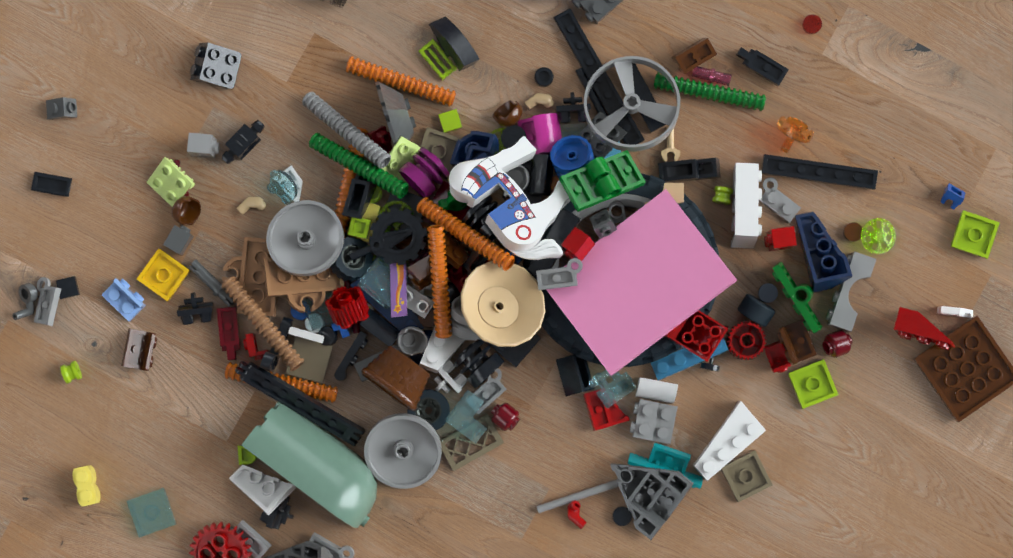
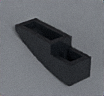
(454, 43)
(689, 170)
(358, 197)

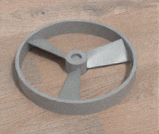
(632, 104)

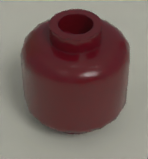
(837, 343)
(505, 416)

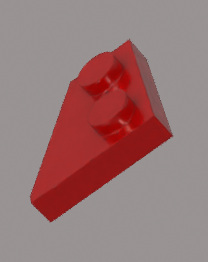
(600, 415)

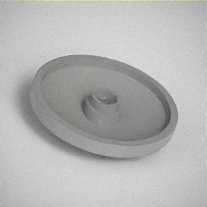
(305, 238)
(403, 451)

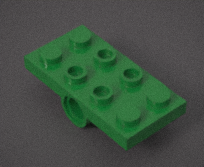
(602, 180)
(800, 305)

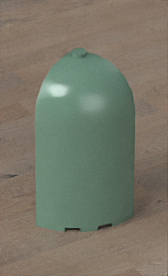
(315, 464)

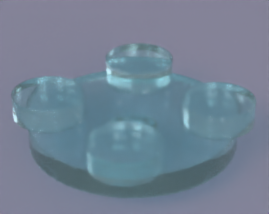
(283, 186)

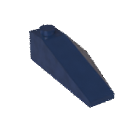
(823, 258)

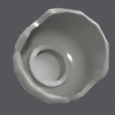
(520, 176)
(412, 340)

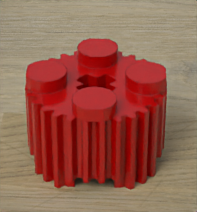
(347, 306)
(754, 335)

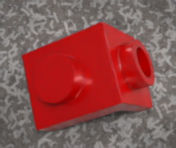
(251, 345)
(777, 357)

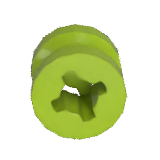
(722, 195)
(71, 372)

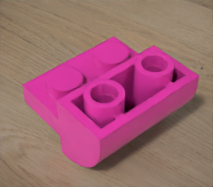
(542, 131)

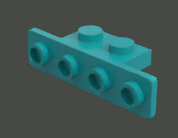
(666, 458)

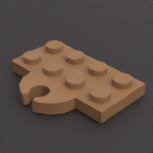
(251, 274)
(299, 287)

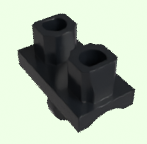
(565, 110)
(195, 306)
(278, 516)

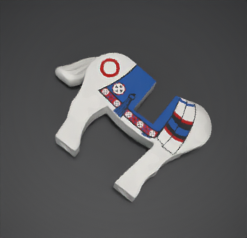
(515, 221)

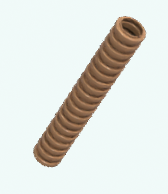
(262, 323)

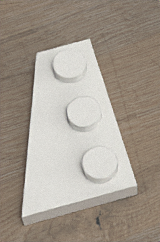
(439, 351)
(262, 489)

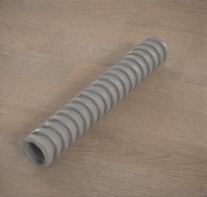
(346, 130)

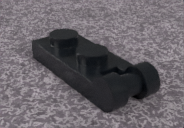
(351, 357)

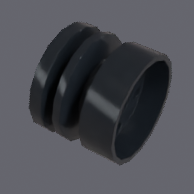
(477, 216)
(478, 363)

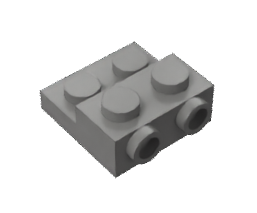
(653, 421)

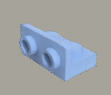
(123, 299)

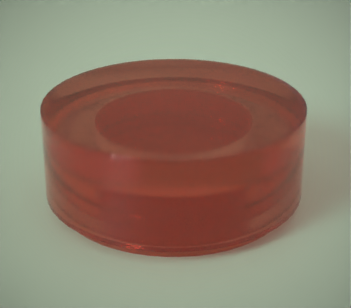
(812, 24)

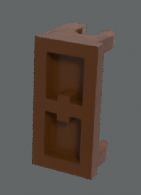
(694, 55)

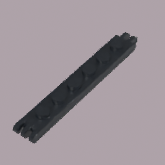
(300, 402)

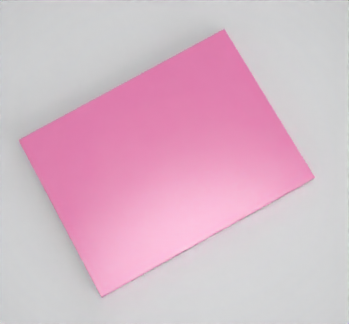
(642, 282)

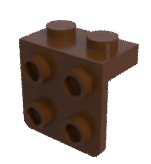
(797, 342)

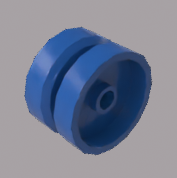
(570, 154)

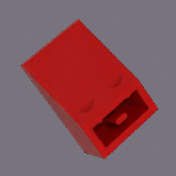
(915, 325)
(698, 335)

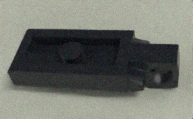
(763, 65)

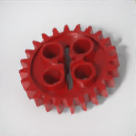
(231, 538)

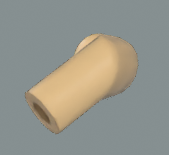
(539, 98)
(251, 202)

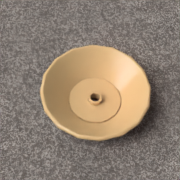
(519, 300)

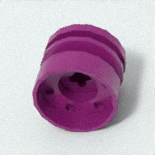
(427, 169)

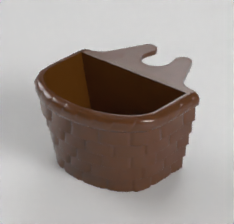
(397, 377)

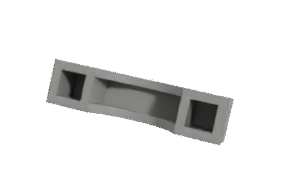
(842, 314)

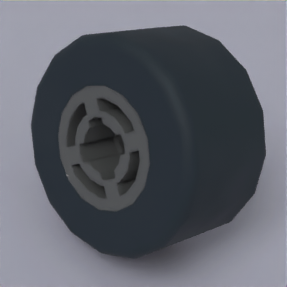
(756, 310)

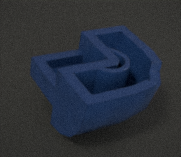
(474, 145)

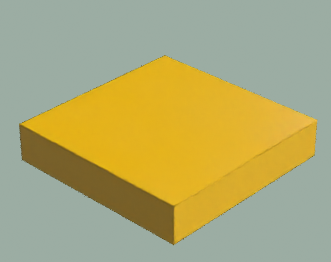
(163, 274)

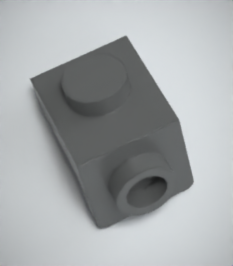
(61, 108)
(603, 224)

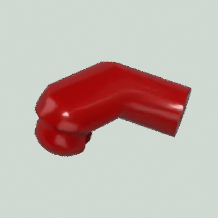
(573, 514)

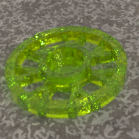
(878, 236)

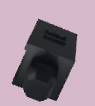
(243, 141)

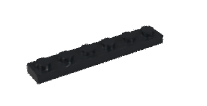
(819, 172)

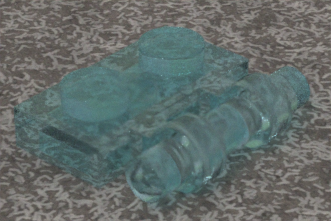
(615, 390)

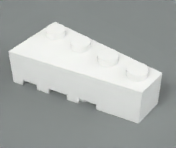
(745, 205)
(733, 437)

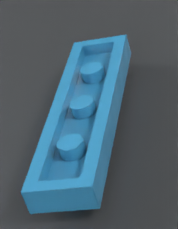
(682, 360)

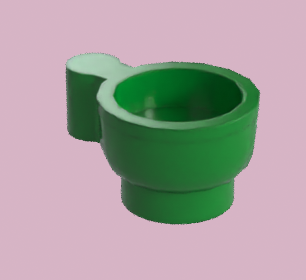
(451, 203)

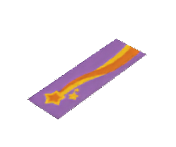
(398, 288)

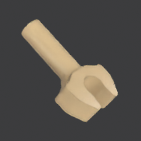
(670, 148)

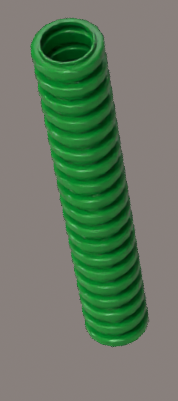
(712, 92)
(358, 165)

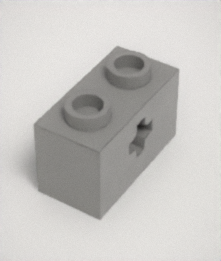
(202, 145)

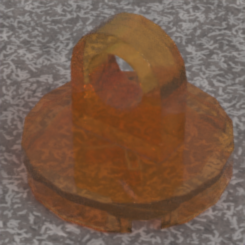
(794, 130)

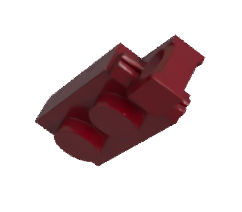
(229, 331)

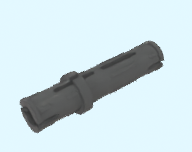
(208, 279)

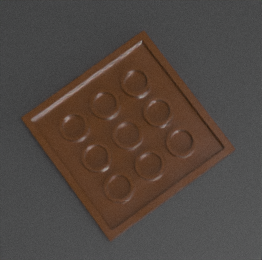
(969, 372)

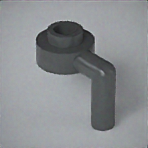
(28, 294)

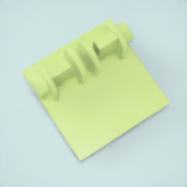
(400, 154)
(170, 181)

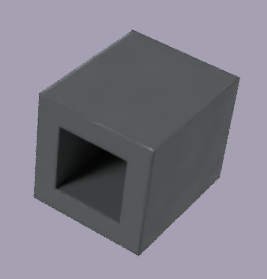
(178, 239)

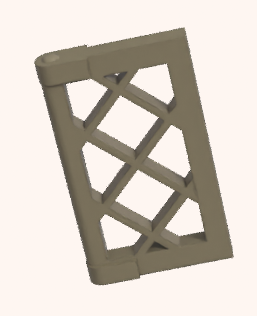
(468, 458)

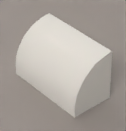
(656, 390)

